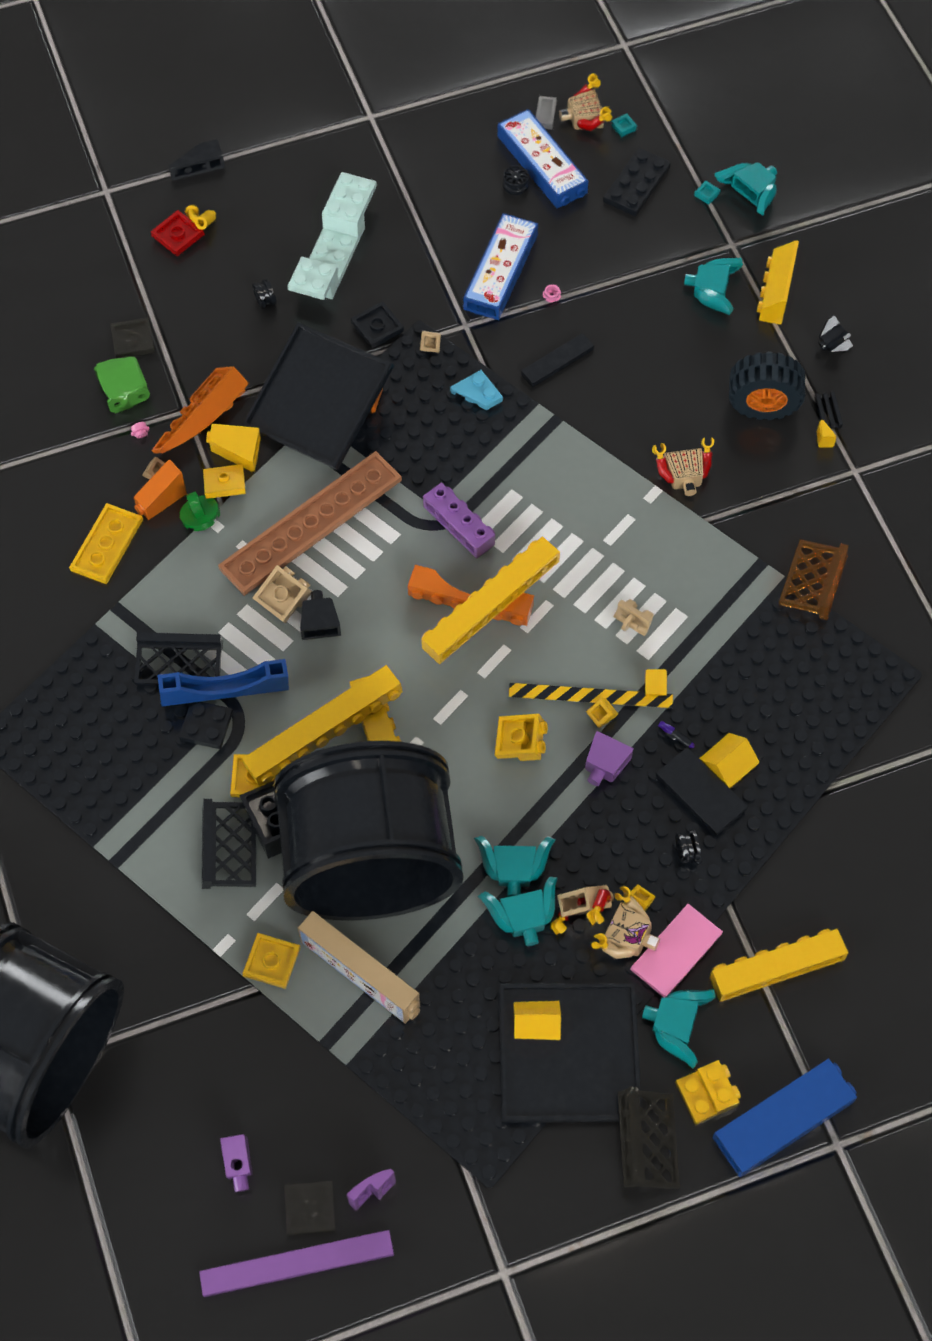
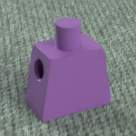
(606, 758)
(237, 1149)

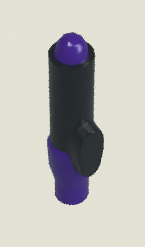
(675, 735)

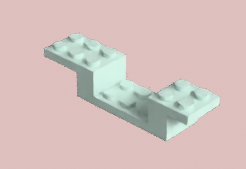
(340, 235)

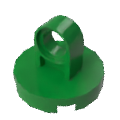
(199, 512)

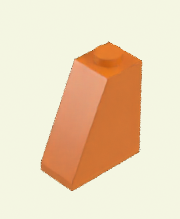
(160, 491)

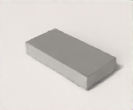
(546, 111)

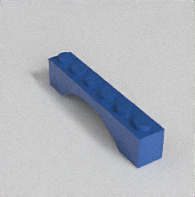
(184, 688)

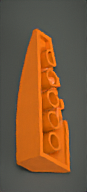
(206, 405)

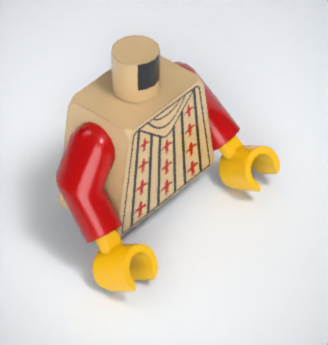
(585, 109)
(684, 468)
(582, 901)

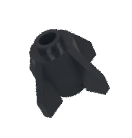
(834, 337)

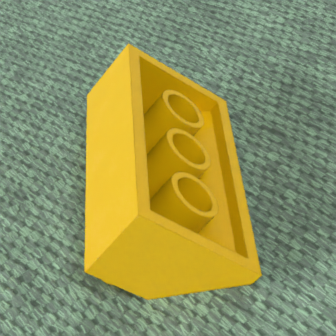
(777, 283)

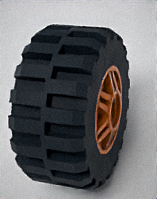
(767, 386)

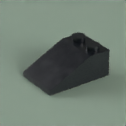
(264, 817)

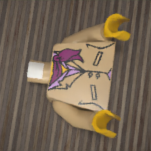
(628, 930)

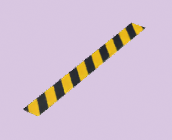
(588, 695)

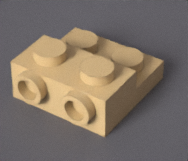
(282, 593)

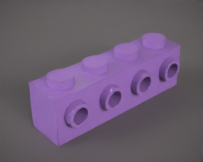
(459, 520)

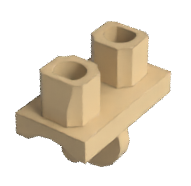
(632, 617)

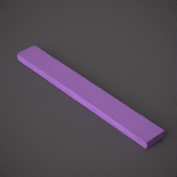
(296, 1263)

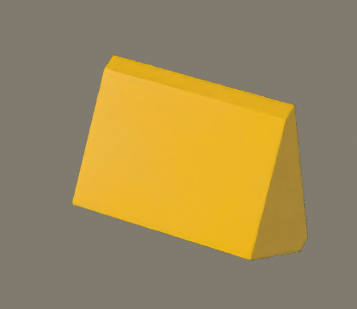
(730, 759)
(537, 1020)

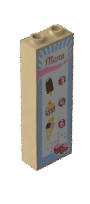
(359, 967)

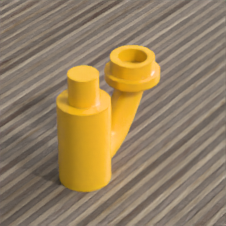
(203, 220)

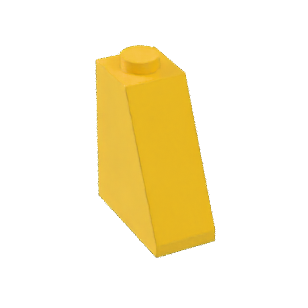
(235, 444)

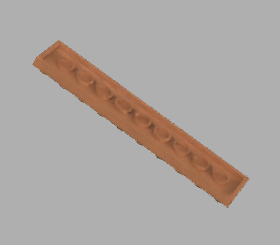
(310, 522)

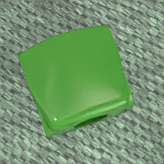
(122, 383)

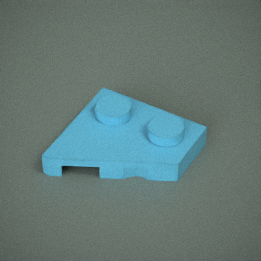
(478, 390)

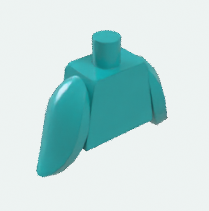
(752, 182)
(712, 282)
(514, 864)
(524, 912)
(676, 1020)

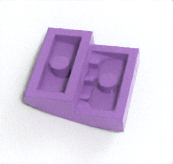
(376, 1184)

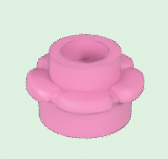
(552, 293)
(139, 430)

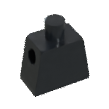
(319, 617)

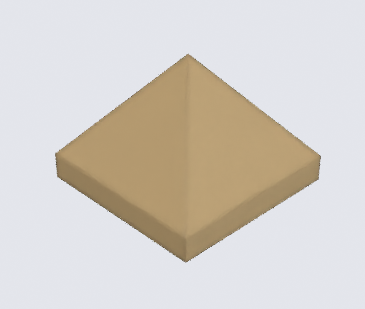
(430, 341)

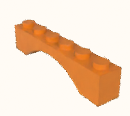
(428, 585)

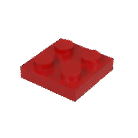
(177, 233)

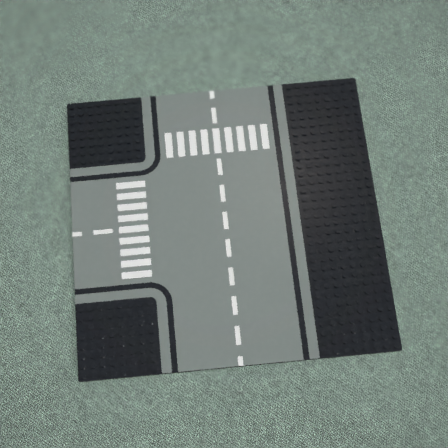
(733, 660)

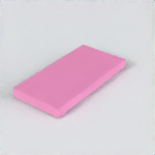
(678, 951)

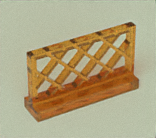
(830, 585)

